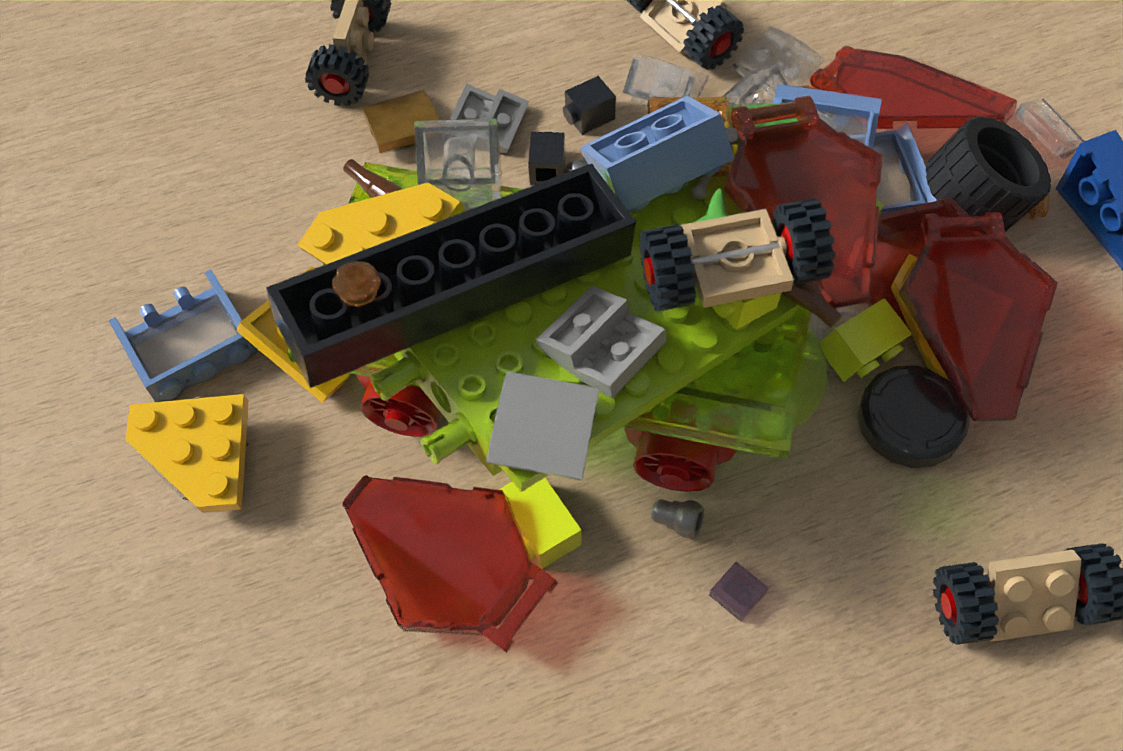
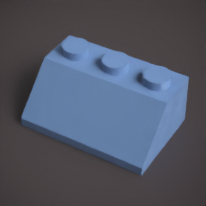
(660, 152)

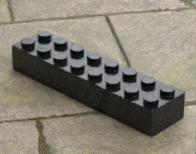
(454, 273)

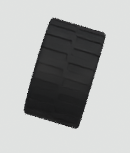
(989, 170)

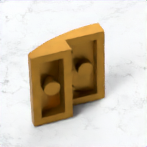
(394, 119)

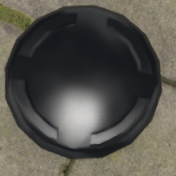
(912, 416)

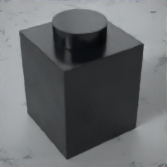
(589, 105)
(546, 156)

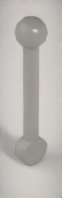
(699, 190)

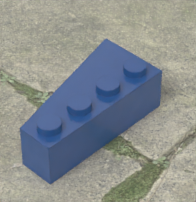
(1095, 190)

